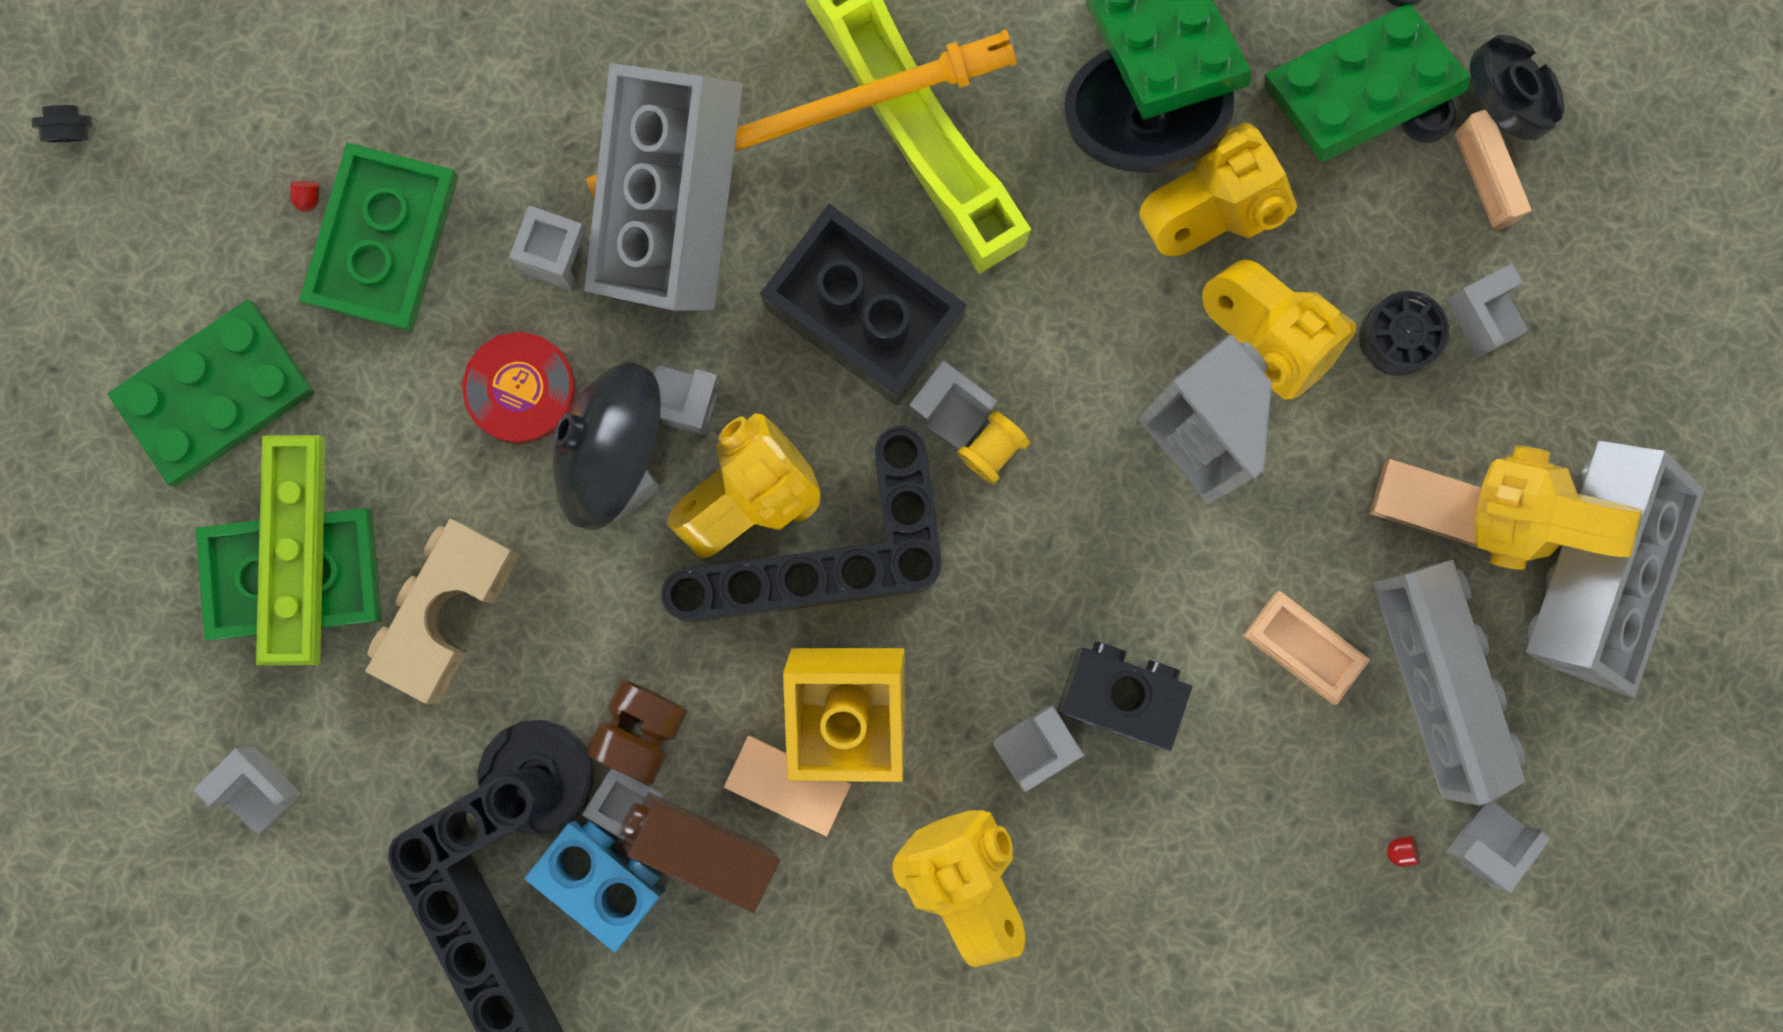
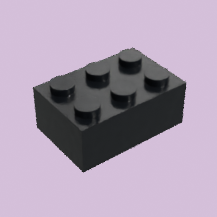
(863, 304)

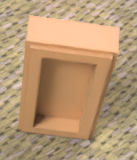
(1492, 170)
(1426, 501)
(1306, 647)
(762, 778)

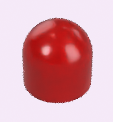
(304, 195)
(1403, 852)

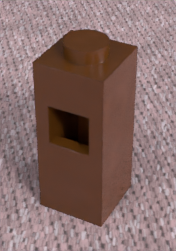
(698, 851)

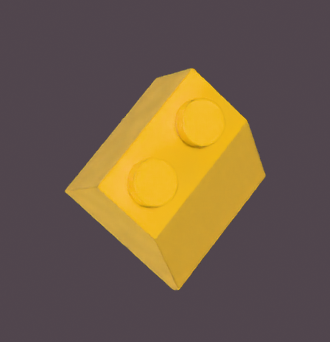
(845, 714)

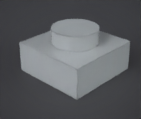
(614, 800)

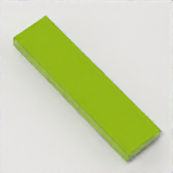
(291, 550)

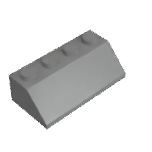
(662, 187)
(1215, 419)
(1608, 608)
(1451, 683)

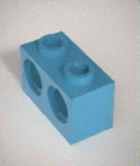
(588, 896)

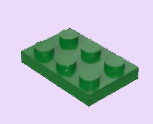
(1170, 51)
(1366, 82)
(379, 237)
(211, 393)
(231, 564)

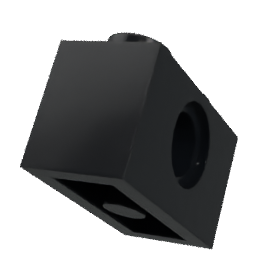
(1154, 716)

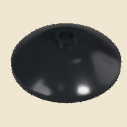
(1112, 131)
(606, 445)

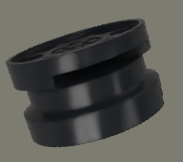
(1403, 333)

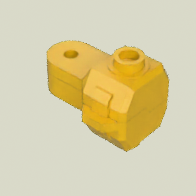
(1230, 189)
(1291, 330)
(757, 482)
(1534, 508)
(956, 873)

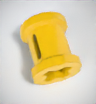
(993, 447)

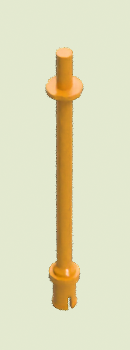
(953, 66)

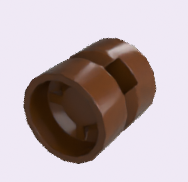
(627, 750)

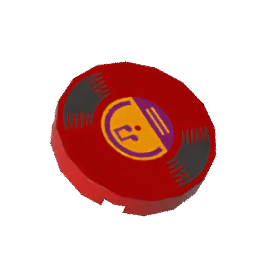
(518, 387)

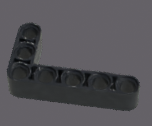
(830, 563)
(478, 916)

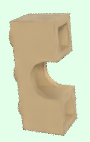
(412, 650)

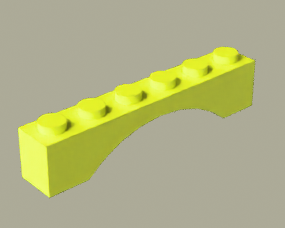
(948, 169)

